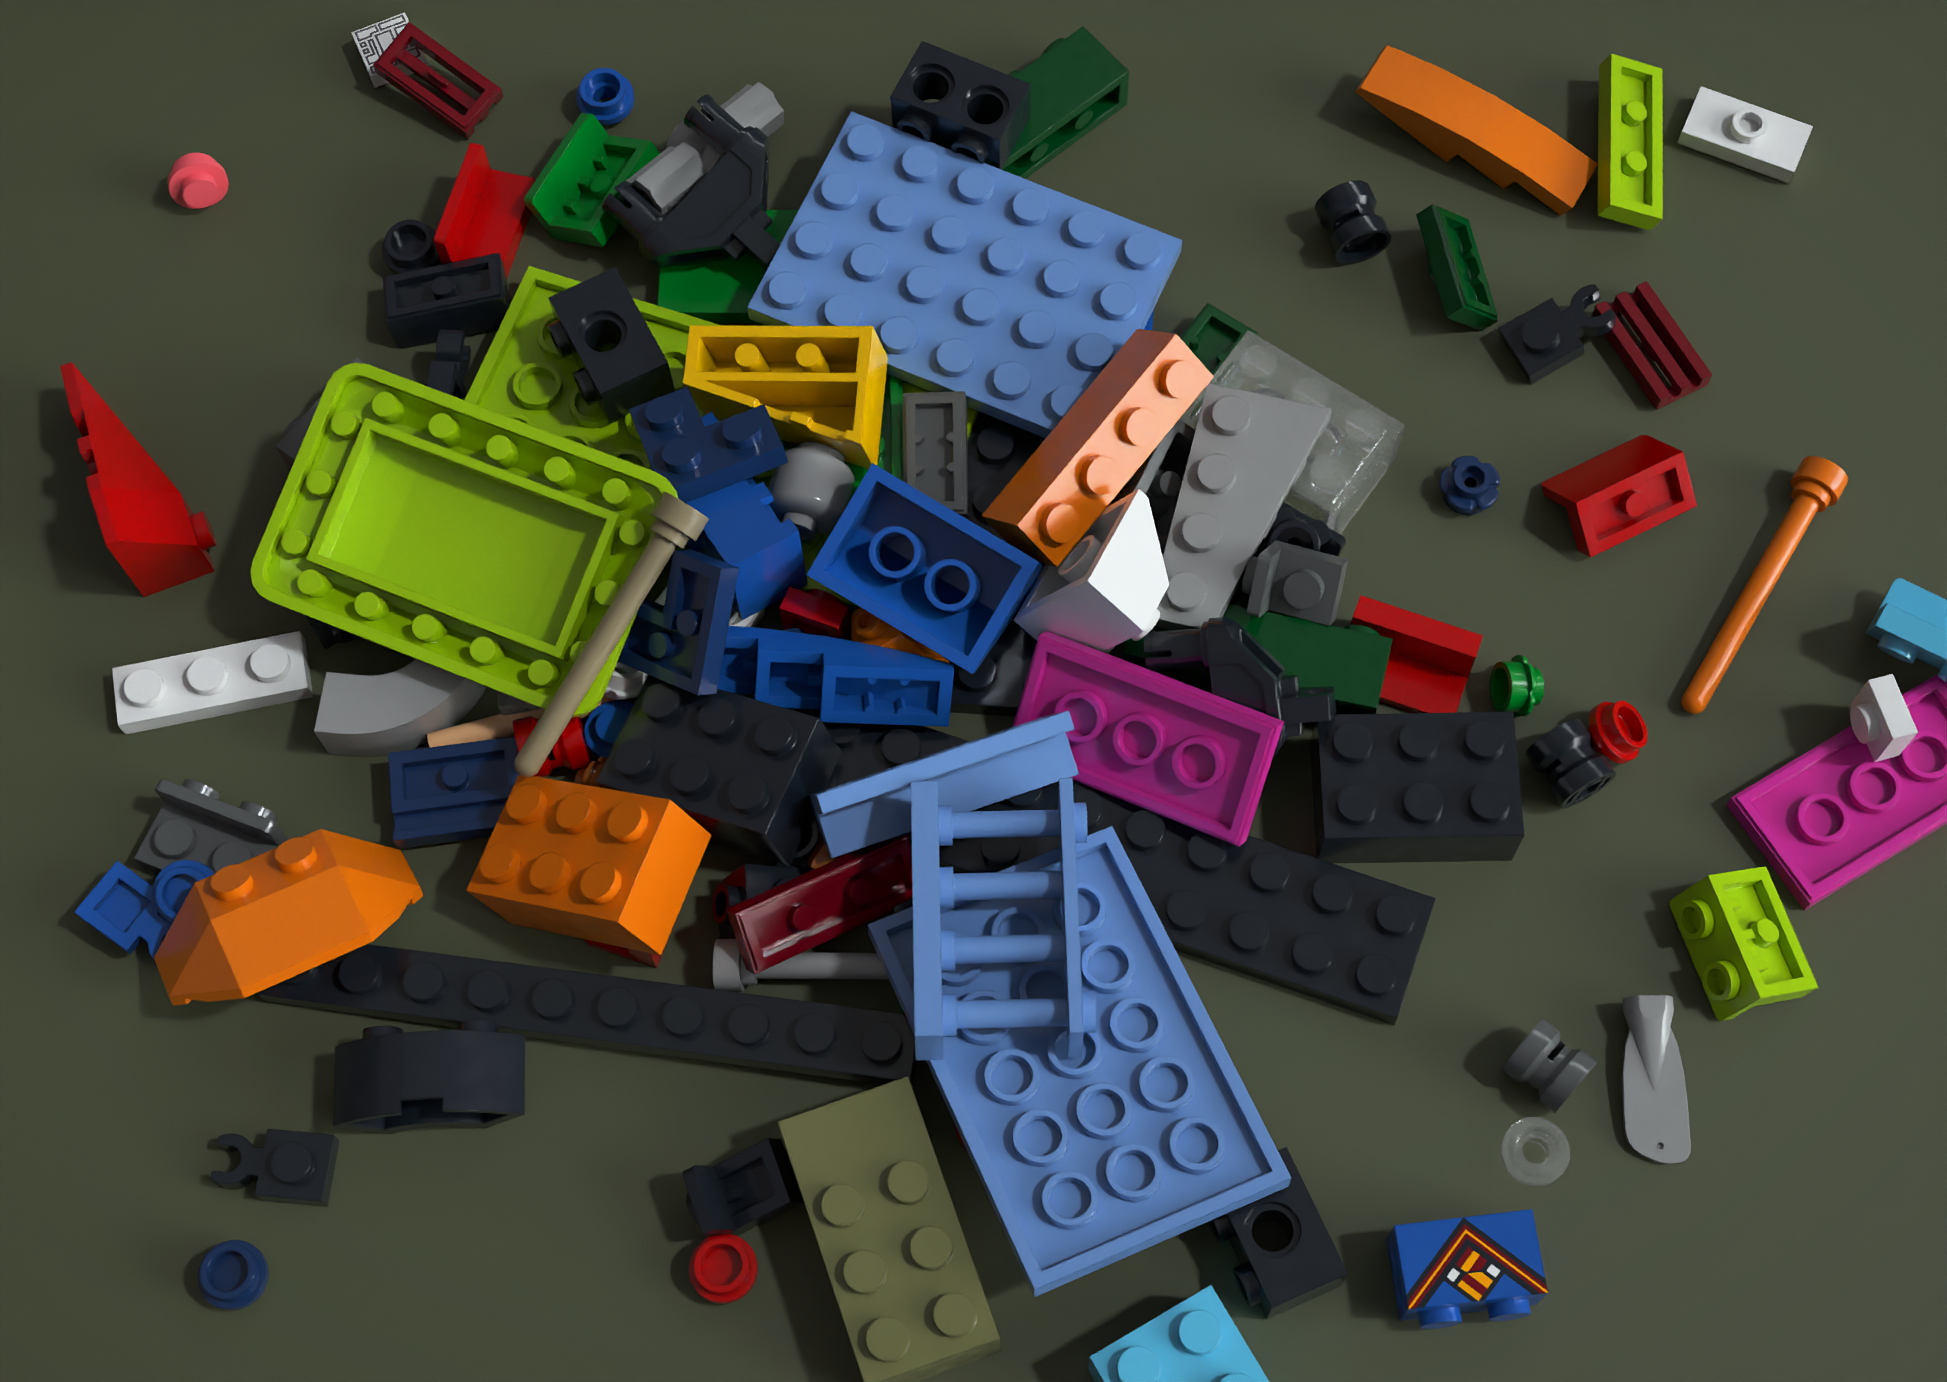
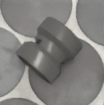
(1549, 1065)

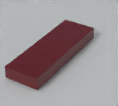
(822, 903)

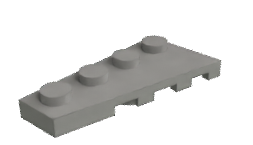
(1234, 483)

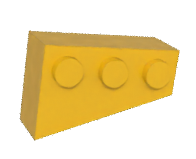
(812, 379)

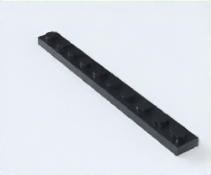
(610, 1012)

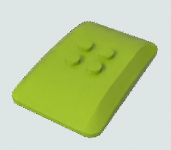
(455, 534)

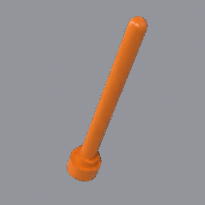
(1815, 487)

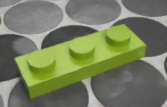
(1630, 142)

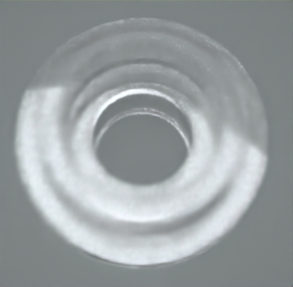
(1545, 1134)

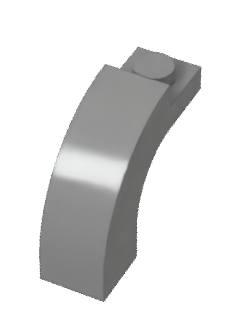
(391, 710)

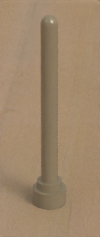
(672, 528)

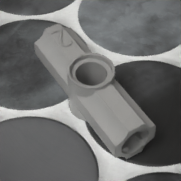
(689, 157)

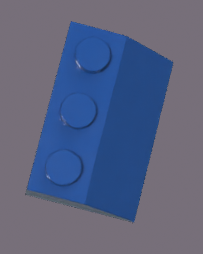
(924, 569)

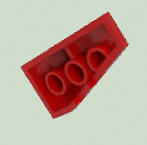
(135, 503)

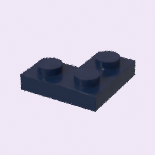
(707, 457)
(689, 632)

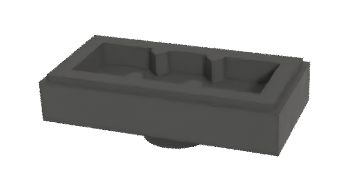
(937, 447)

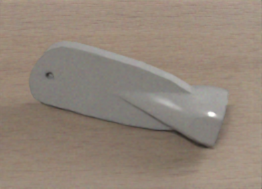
(1654, 1082)

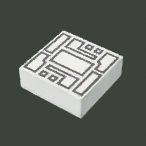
(374, 41)

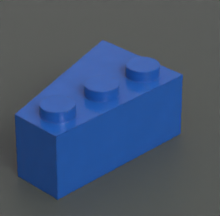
(750, 536)

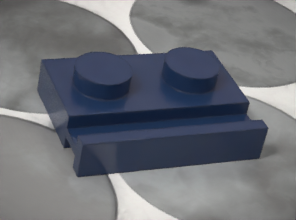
(450, 791)

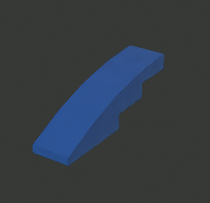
(837, 677)

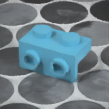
(1912, 625)

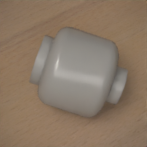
(811, 488)

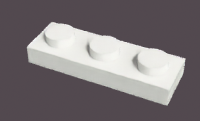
(212, 682)

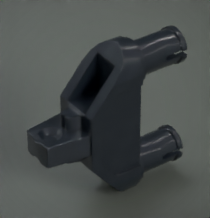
(721, 213)
(1242, 673)

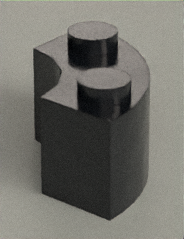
(429, 1078)

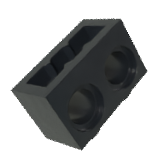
(966, 96)

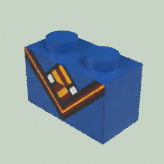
(1467, 1268)

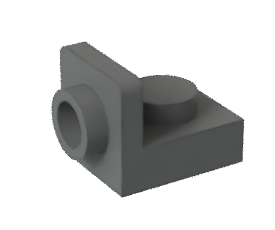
(1295, 582)

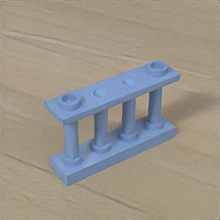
(940, 949)

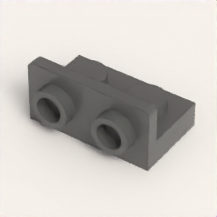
(204, 829)

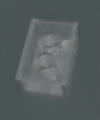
(1349, 454)

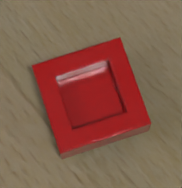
(815, 613)

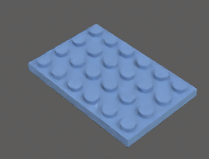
(965, 273)
(1104, 1145)

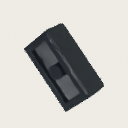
(449, 296)

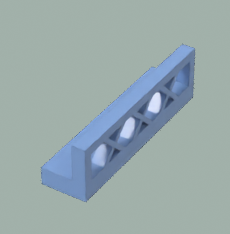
(967, 779)

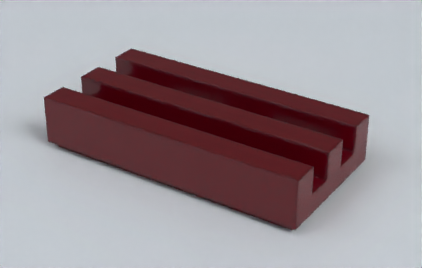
(476, 109)
(1670, 334)

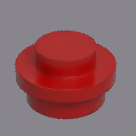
(1617, 731)
(723, 1268)

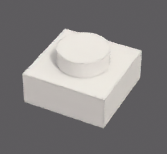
(1882, 718)

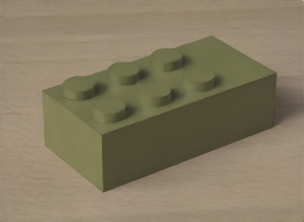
(890, 1235)

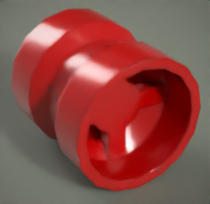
(569, 751)

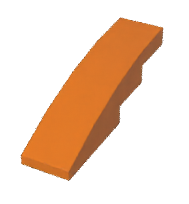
(1481, 128)

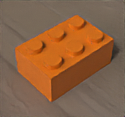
(590, 863)

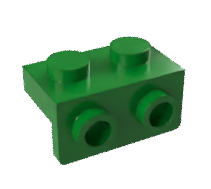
(580, 177)

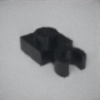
(1550, 337)
(451, 363)
(289, 1168)

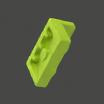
(1741, 942)

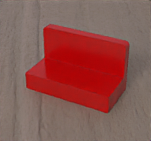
(483, 212)
(1622, 492)
(1426, 657)

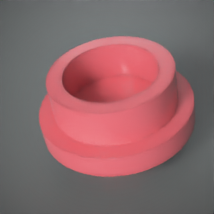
(197, 181)

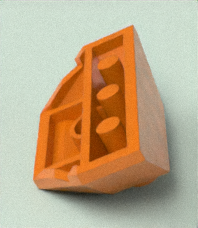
(282, 915)

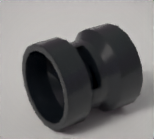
(1353, 225)
(1570, 763)

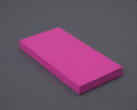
(1154, 737)
(1841, 811)

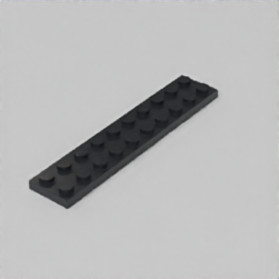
(1221, 902)

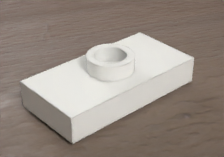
(1745, 134)

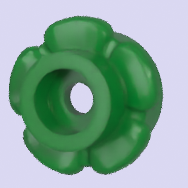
(1516, 686)

